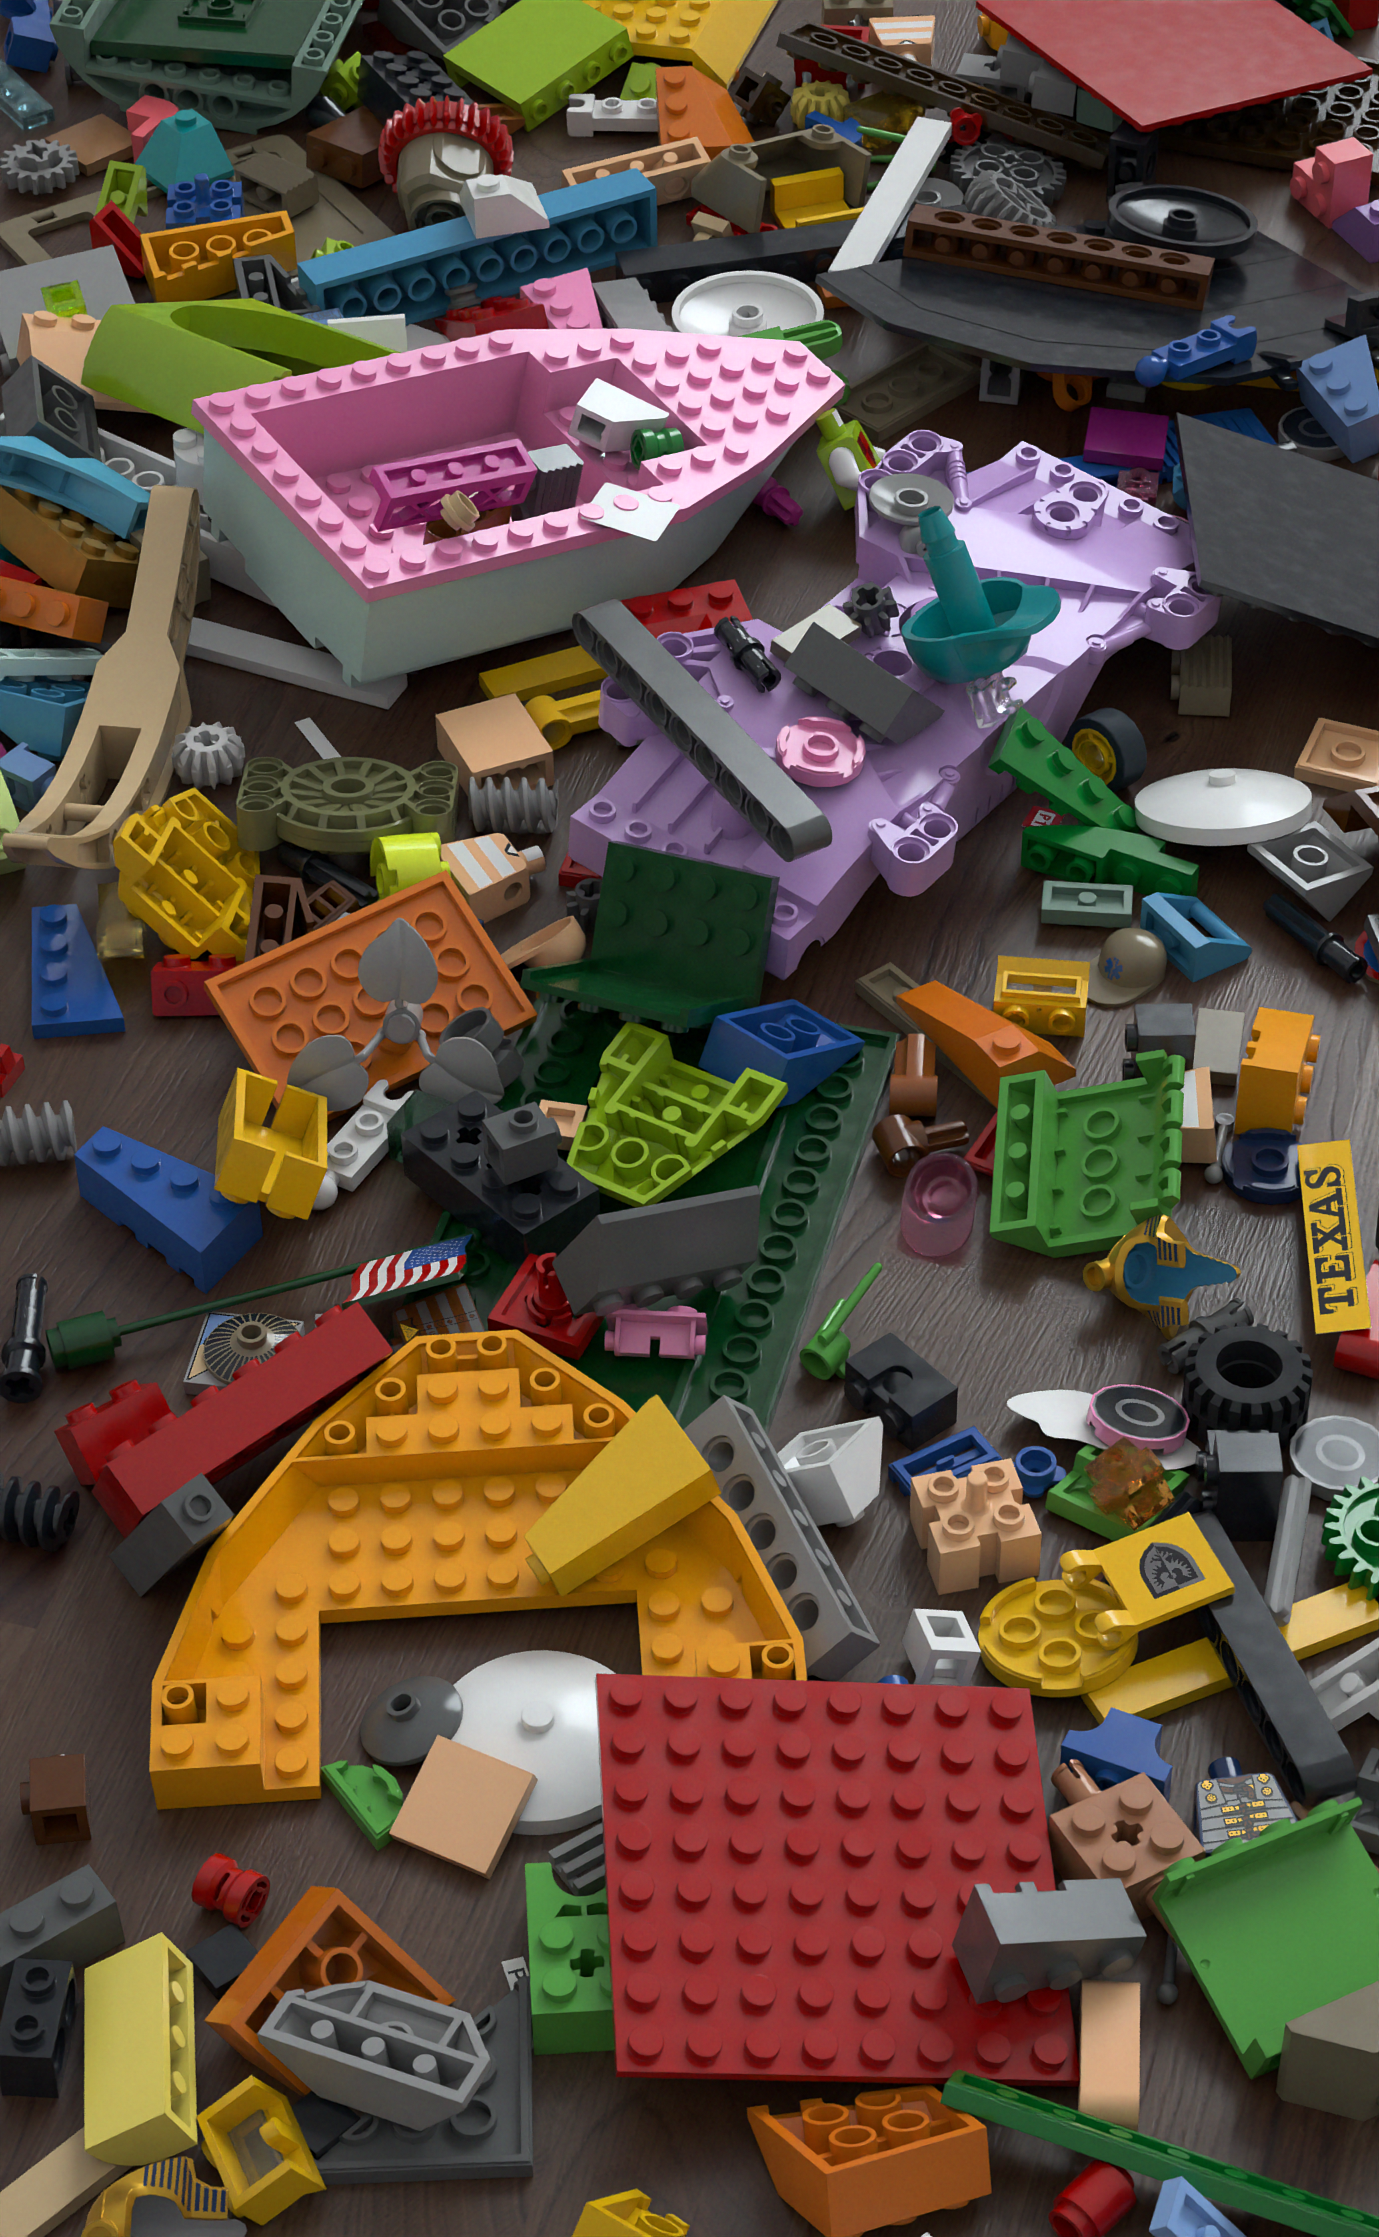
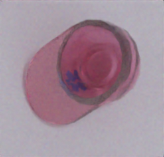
(939, 1204)

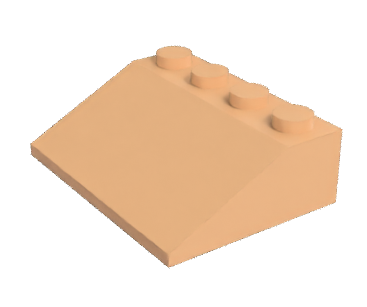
(63, 347)

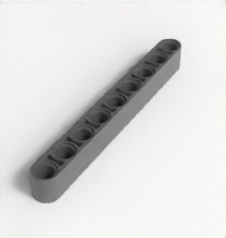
(702, 730)

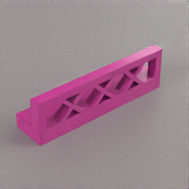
(427, 479)

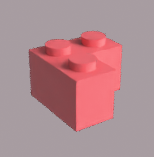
(1333, 179)

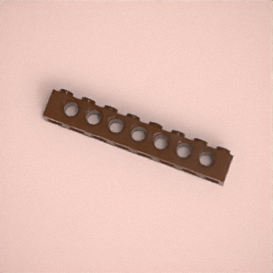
(1058, 257)

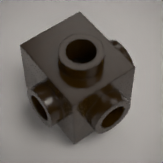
(759, 97)

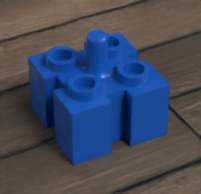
(199, 204)

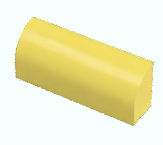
(139, 2055)

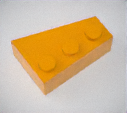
(1276, 1071)

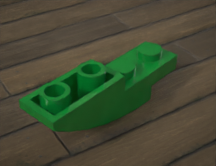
(1106, 857)

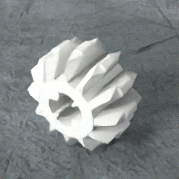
(208, 755)

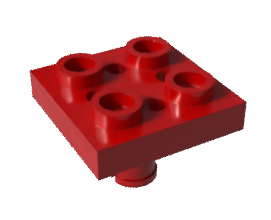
(539, 1299)

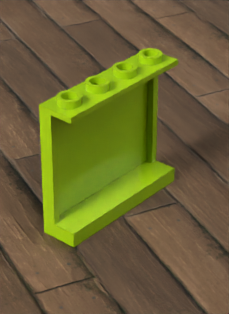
(540, 55)

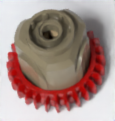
(434, 150)

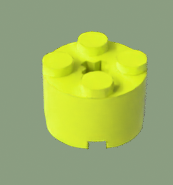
(405, 860)

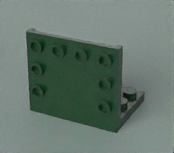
(669, 941)

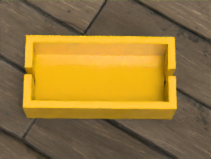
(274, 1163)

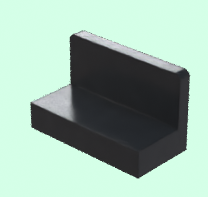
(1360, 316)

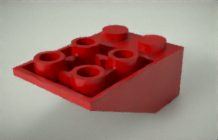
(492, 316)

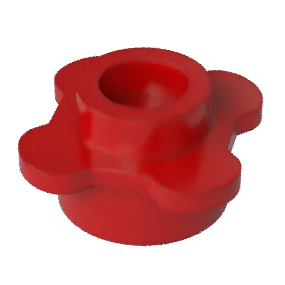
(972, 127)

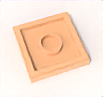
(1340, 756)
(463, 1806)

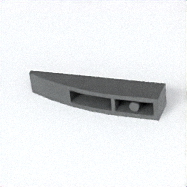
(62, 1922)

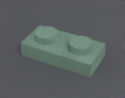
(1087, 904)

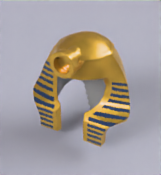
(162, 2202)

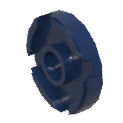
(1263, 1166)

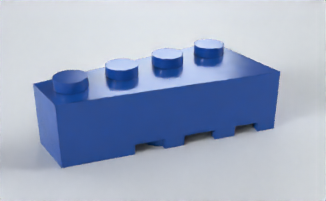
(167, 1205)

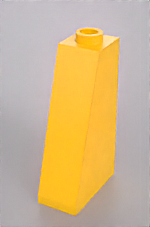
(621, 1500)

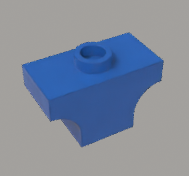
(1119, 1751)

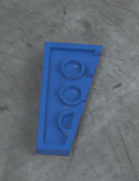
(68, 979)

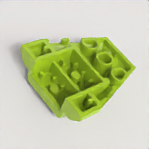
(661, 1119)

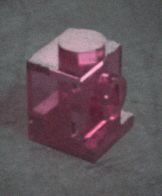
(1139, 484)

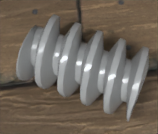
(513, 805)
(37, 1133)

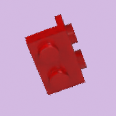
(179, 984)

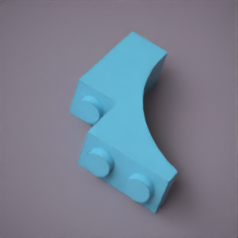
(73, 482)

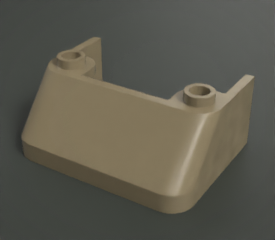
(741, 174)

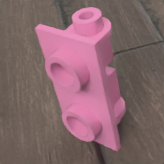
(676, 1329)

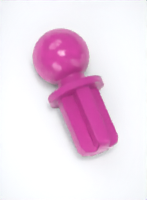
(777, 501)

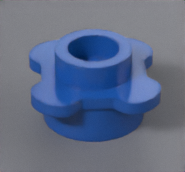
(1037, 1470)

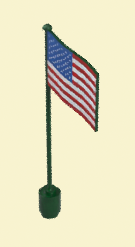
(93, 1337)

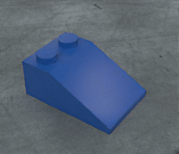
(781, 1042)

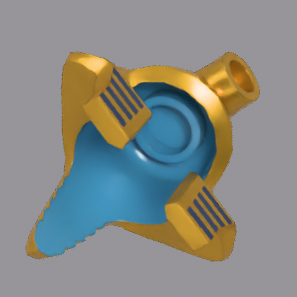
(1157, 1272)

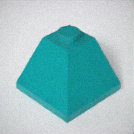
(183, 148)

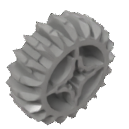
(1005, 199)

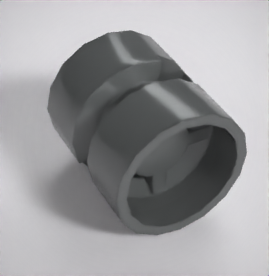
(484, 1028)

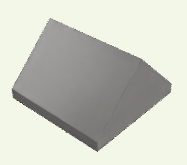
(1314, 867)

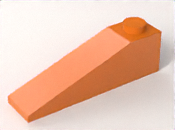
(981, 1040)

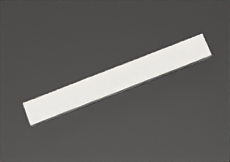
(893, 194)

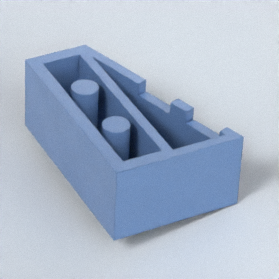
(1344, 396)

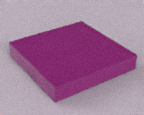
(1126, 438)

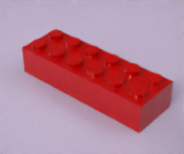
(244, 1417)

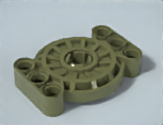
(343, 803)

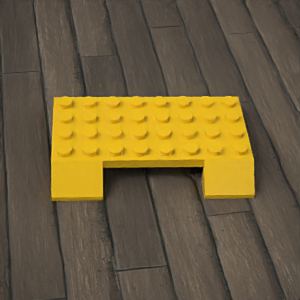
(707, 32)

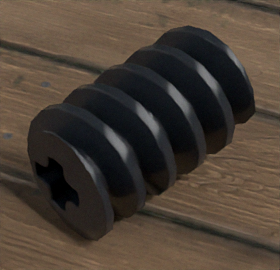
(37, 1518)

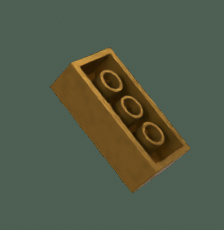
(68, 548)

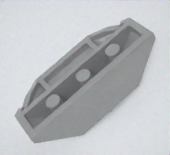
(379, 2050)

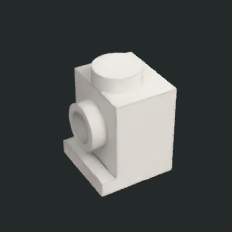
(941, 1647)

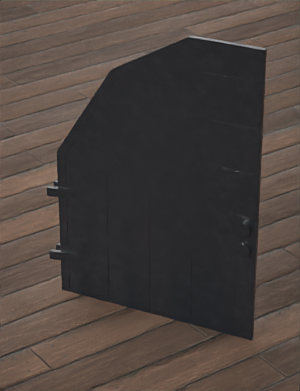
(1100, 333)

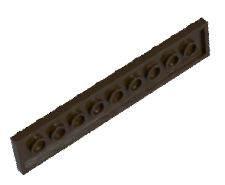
(945, 91)

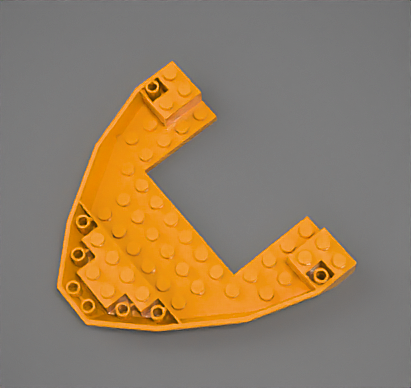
(421, 1508)

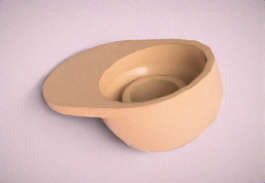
(551, 945)

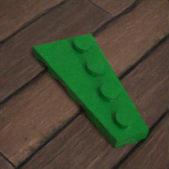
(1055, 772)

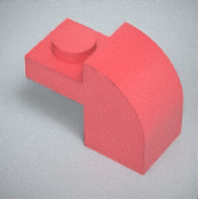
(144, 118)

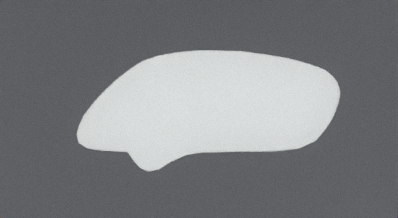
(1065, 1414)

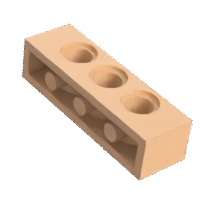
(665, 166)

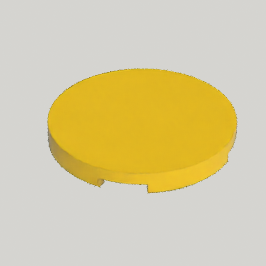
(1048, 1640)

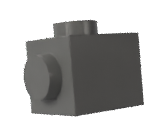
(521, 1143)

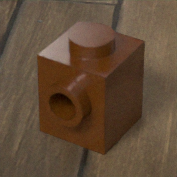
(58, 1799)

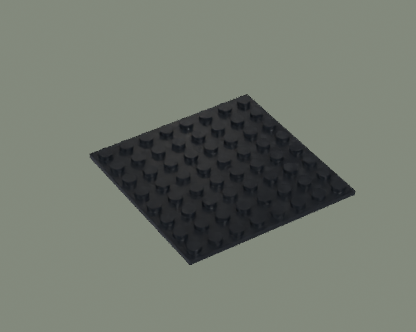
(1281, 530)

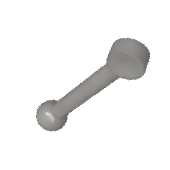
(1223, 1123)

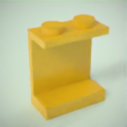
(810, 199)

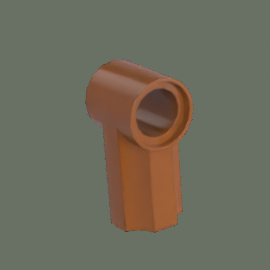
(914, 1082)

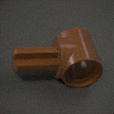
(907, 1142)

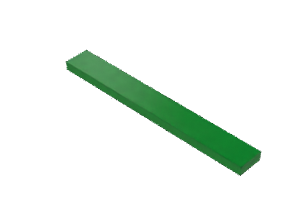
(1156, 2158)

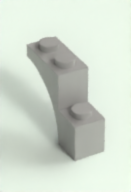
(1049, 86)

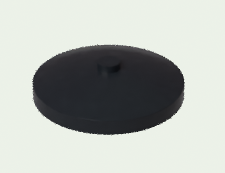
(1182, 220)

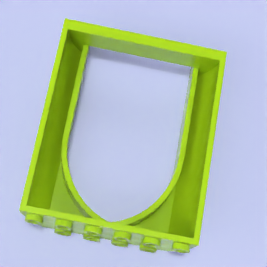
(191, 349)

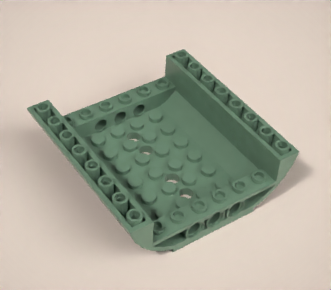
(223, 94)

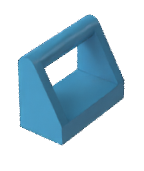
(1185, 946)

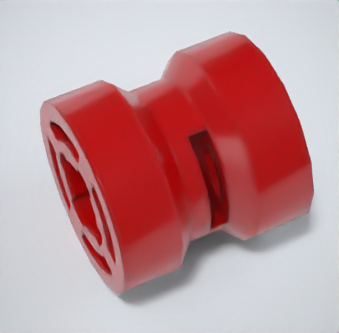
(230, 1890)

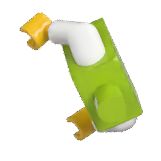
(845, 454)

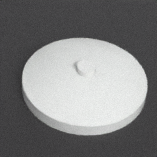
(744, 304)
(1223, 807)
(543, 1719)

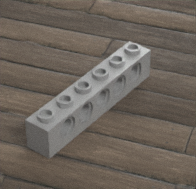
(785, 1537)

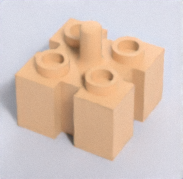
(975, 1526)

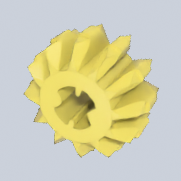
(818, 97)

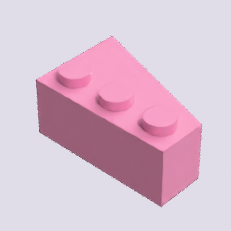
(566, 300)

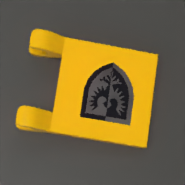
(1152, 1575)

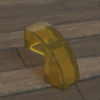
(118, 931)

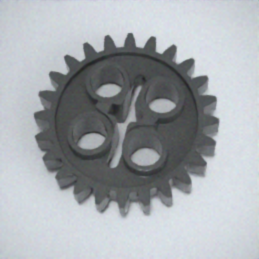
(1023, 164)

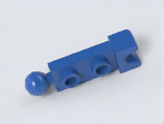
(1198, 352)

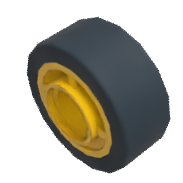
(1109, 747)

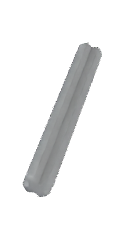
(1287, 1548)

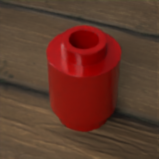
(1093, 2201)

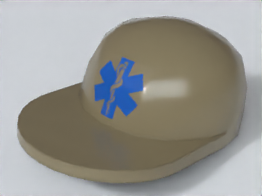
(1126, 968)

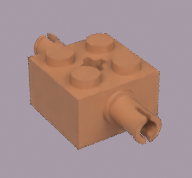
(1118, 1834)

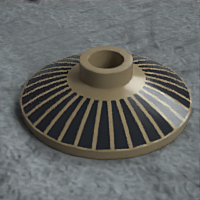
(243, 1340)

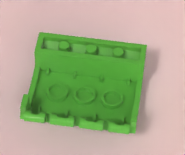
(1088, 1159)

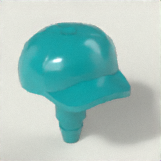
(973, 623)

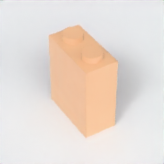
(495, 742)

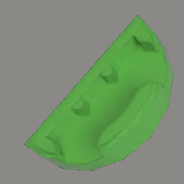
(368, 1797)

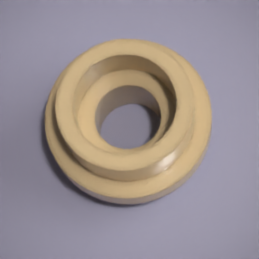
(459, 511)

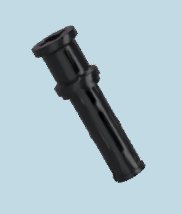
(24, 1352)

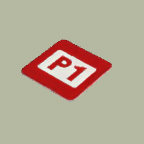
(1041, 816)

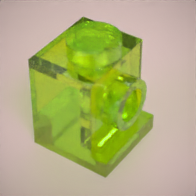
(64, 299)

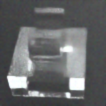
(991, 699)

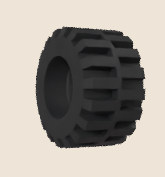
(1247, 1382)

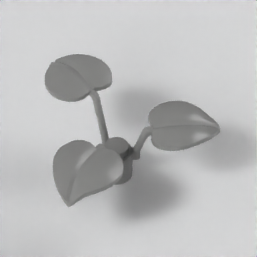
(401, 971)

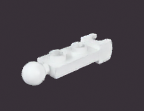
(609, 115)
(358, 1144)

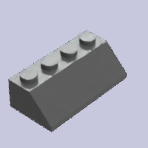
(661, 1251)

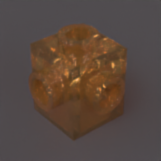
(1128, 1483)

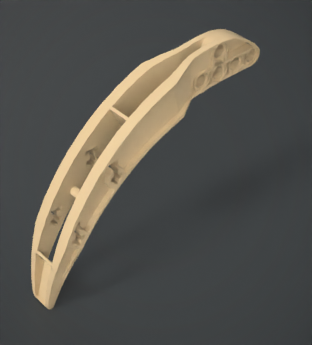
(131, 706)

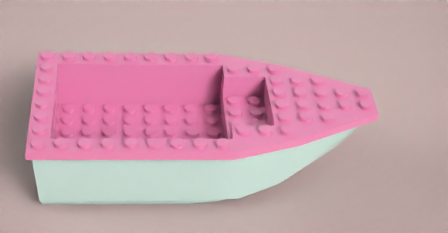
(298, 502)

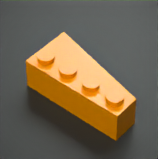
(198, 259)

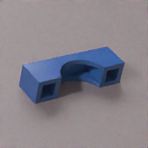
(29, 36)

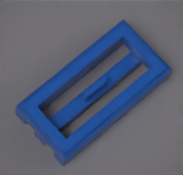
(942, 1455)

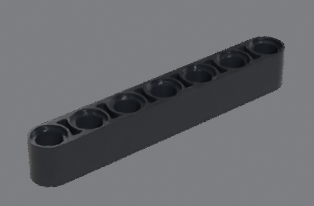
(1272, 1682)

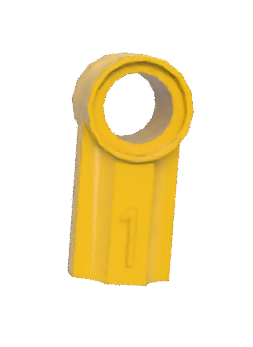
(565, 717)

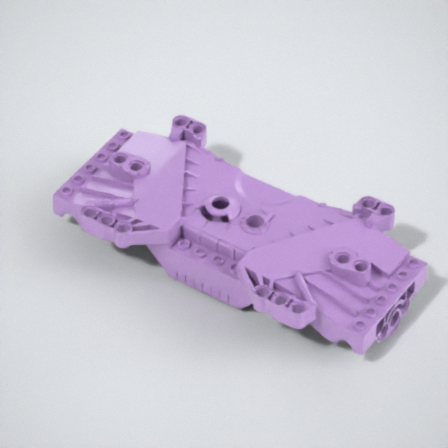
(1026, 517)

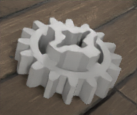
(39, 166)

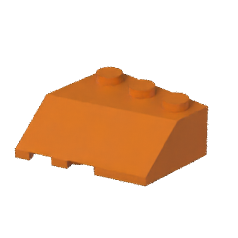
(697, 107)
(315, 1946)
(874, 2159)

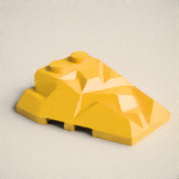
(187, 875)

